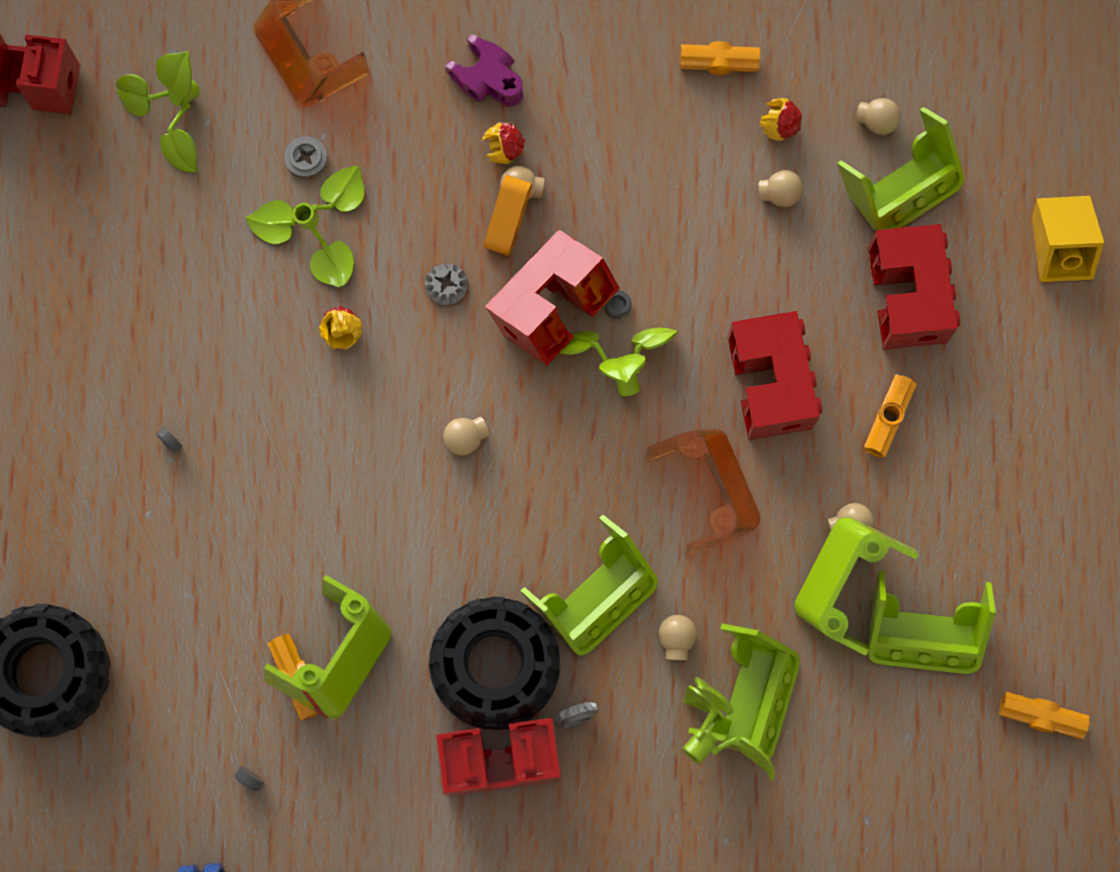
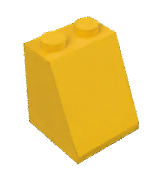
(1066, 238)

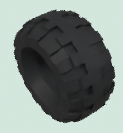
(83, 676)
(502, 706)

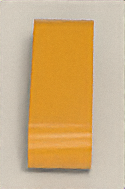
(507, 215)

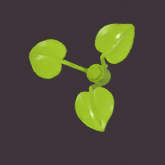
(176, 74)
(274, 222)
(624, 368)
(703, 741)

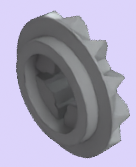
(309, 146)
(451, 294)
(576, 715)

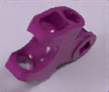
(489, 75)

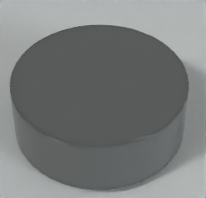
(618, 305)
(169, 440)
(249, 779)

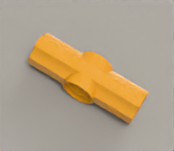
(719, 58)
(895, 401)
(289, 661)
(1044, 715)

